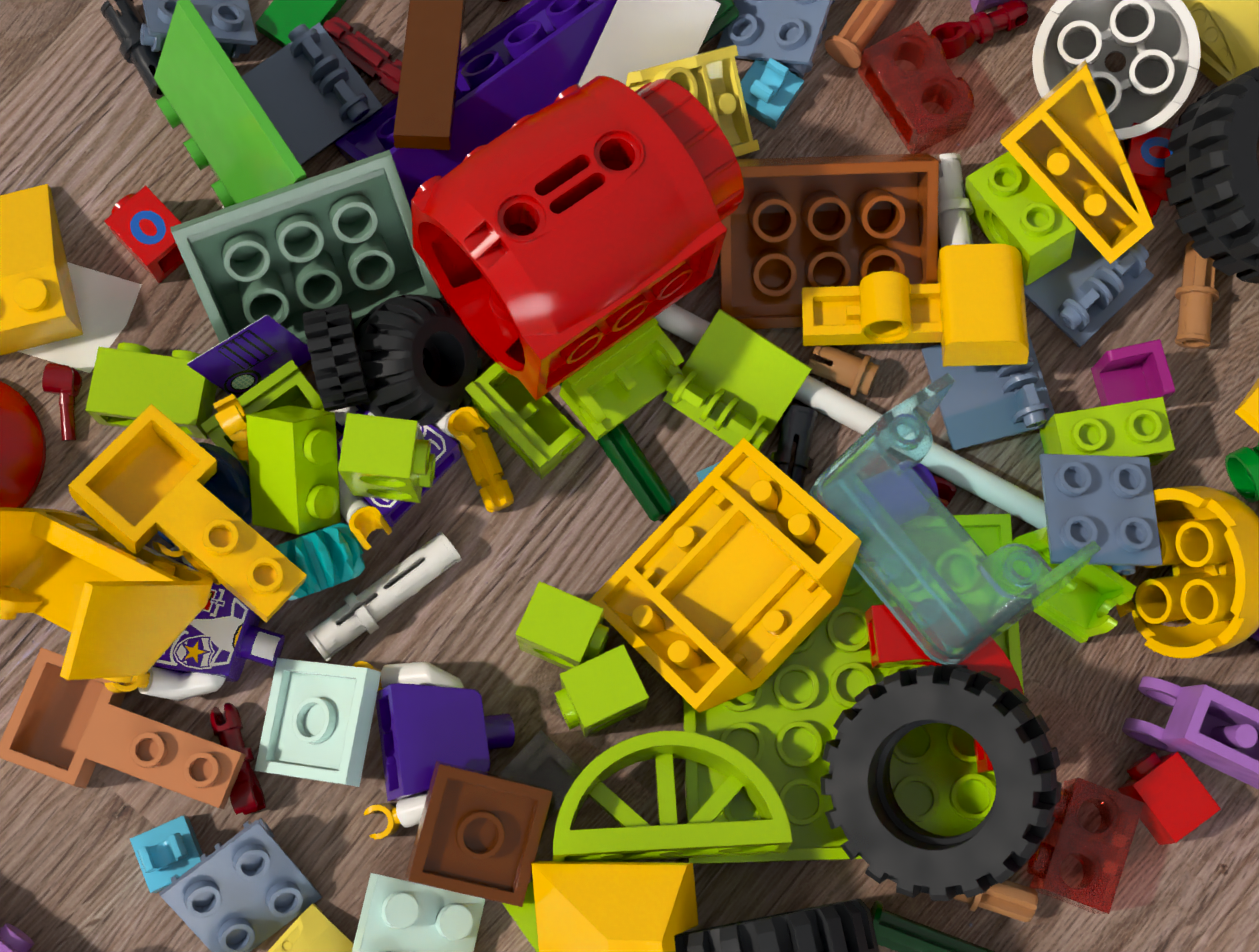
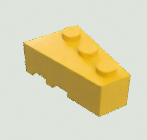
(1080, 164)

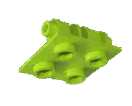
(736, 382)

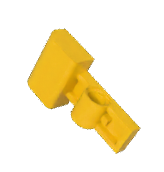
(971, 310)
(155, 483)

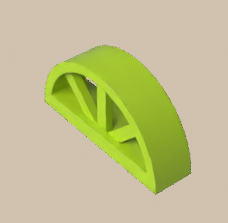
(669, 839)

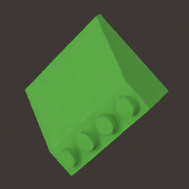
(220, 113)

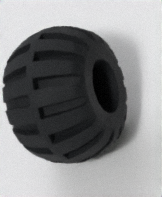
(416, 358)

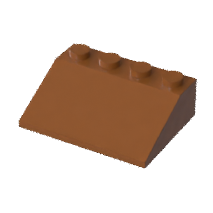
(825, 227)

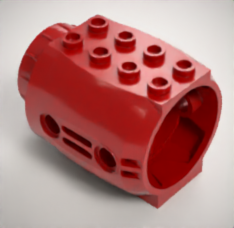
(579, 224)

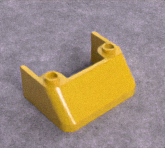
(113, 602)

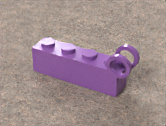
(1204, 727)

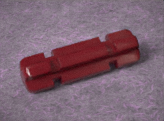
(365, 54)

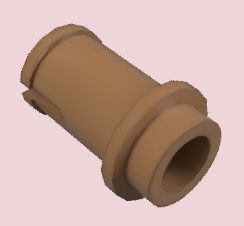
(846, 370)

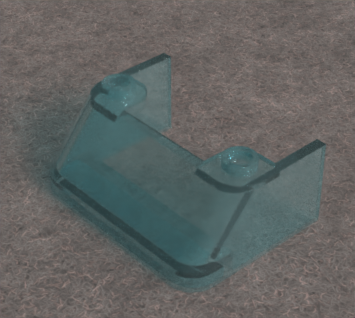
(917, 551)

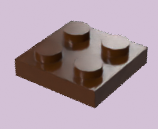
(478, 834)

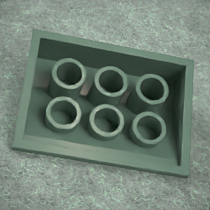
(307, 249)

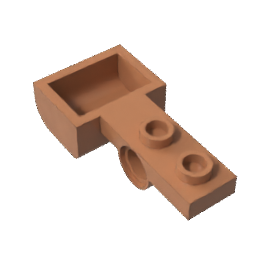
(75, 724)

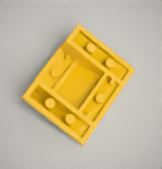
(731, 580)
(612, 905)

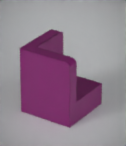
(1133, 374)

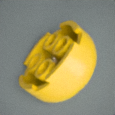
(1215, 574)

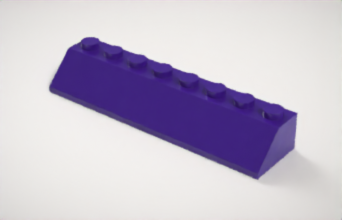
(500, 81)

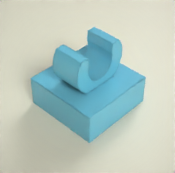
(770, 91)
(166, 852)

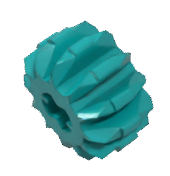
(326, 557)

